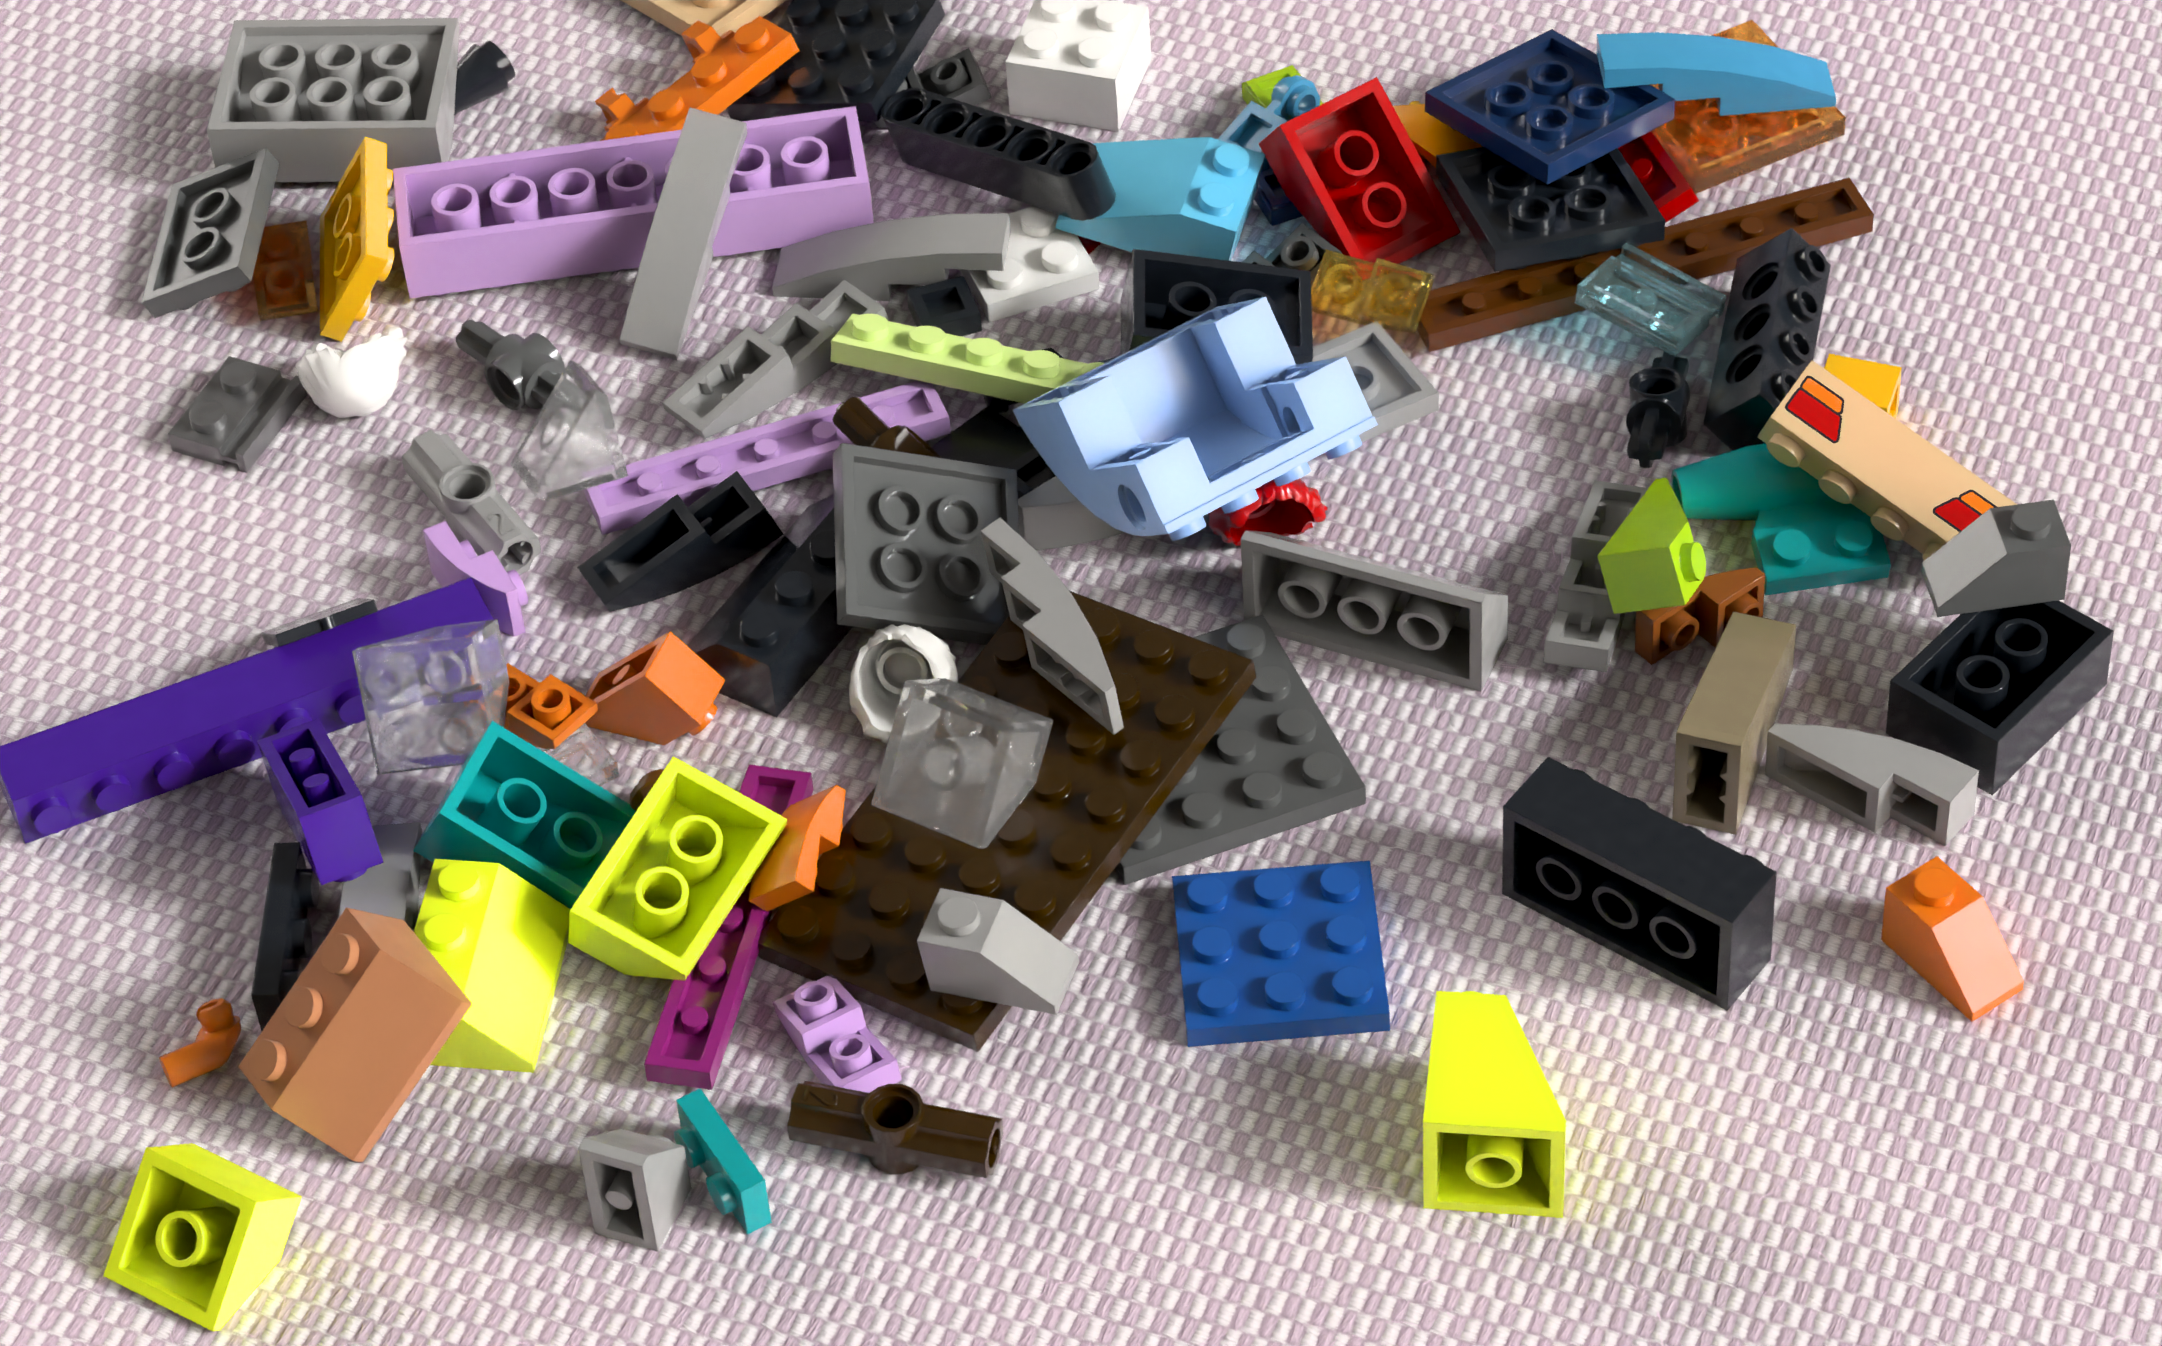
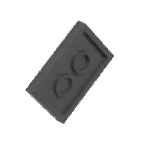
(211, 233)

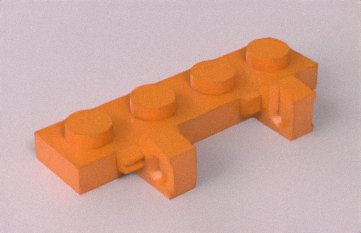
(721, 74)

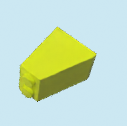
(1489, 1114)

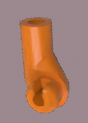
(211, 1047)

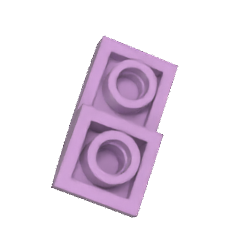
(457, 561)
(834, 1038)

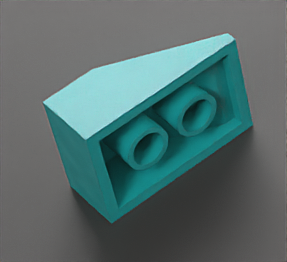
(526, 814)

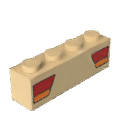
(1875, 463)

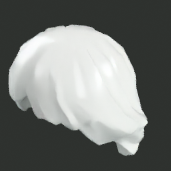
(354, 379)
(883, 667)

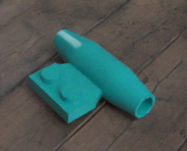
(1799, 530)

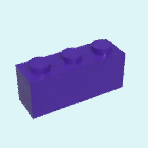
(320, 802)

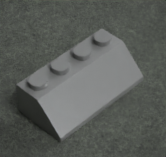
(1373, 609)

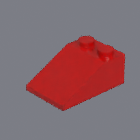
(1360, 178)

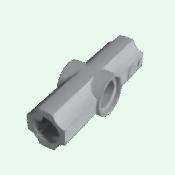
(470, 501)

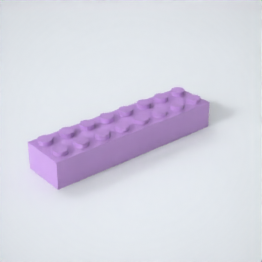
(595, 203)

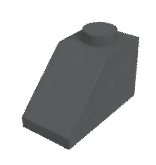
(2001, 561)

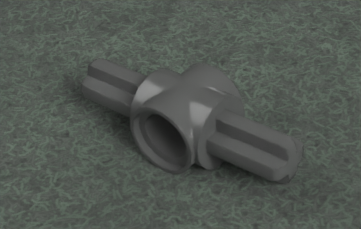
(515, 367)

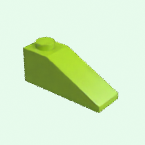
(1652, 555)

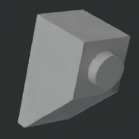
(993, 953)
(634, 1185)

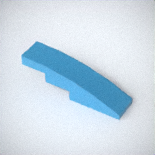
(1734, 72)

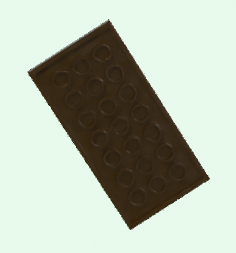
(1053, 849)

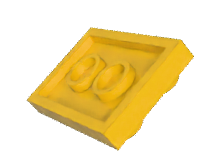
(355, 240)

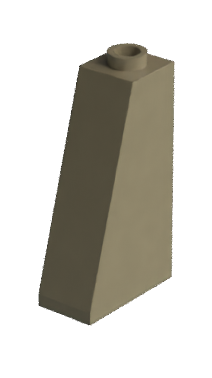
(1729, 722)

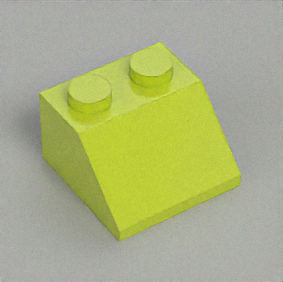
(199, 1233)

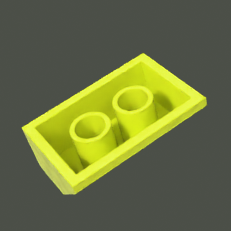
(672, 875)
(504, 953)

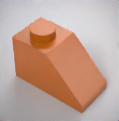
(656, 693)
(1950, 938)

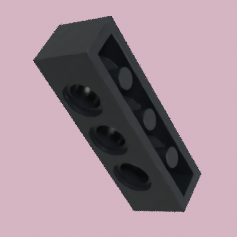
(1765, 335)

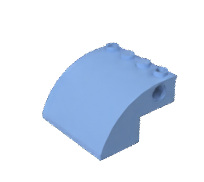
(1195, 422)

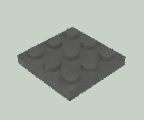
(915, 543)

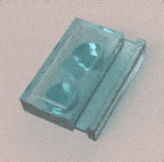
(1650, 299)

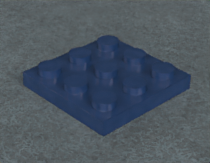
(1547, 107)

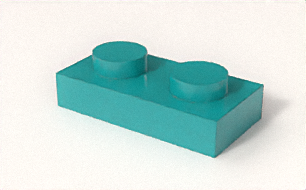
(730, 1173)

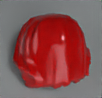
(1278, 510)

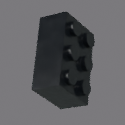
(2000, 685)

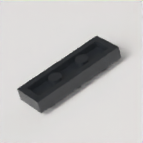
(284, 928)

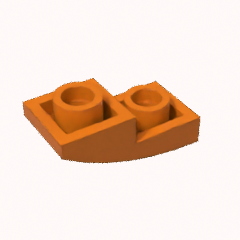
(544, 710)
(791, 863)

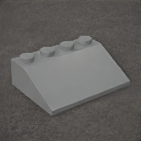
(327, 84)

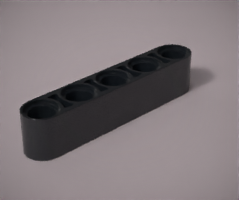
(999, 154)

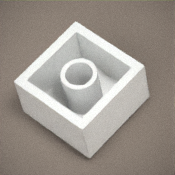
(1079, 62)

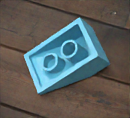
(1175, 196)

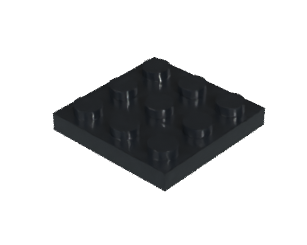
(845, 57)
(1533, 222)

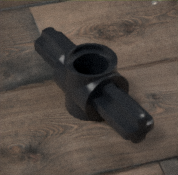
(1657, 408)

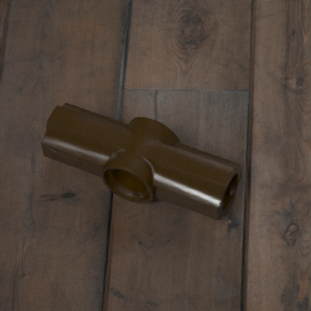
(895, 1129)

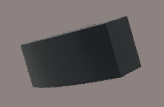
(681, 545)

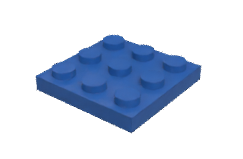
(1280, 953)

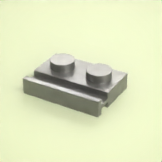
(237, 414)

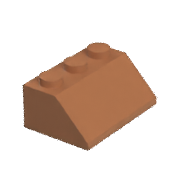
(355, 1032)

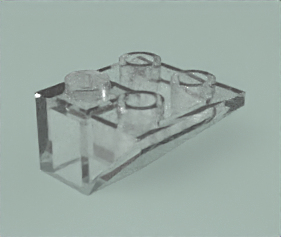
(432, 694)

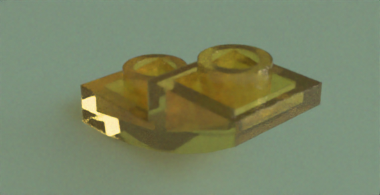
(1370, 292)

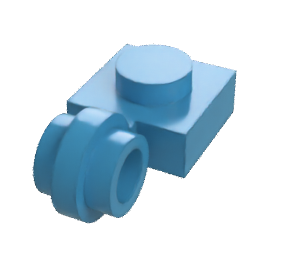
(1289, 99)

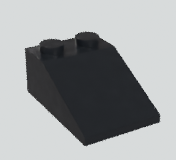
(1175, 288)

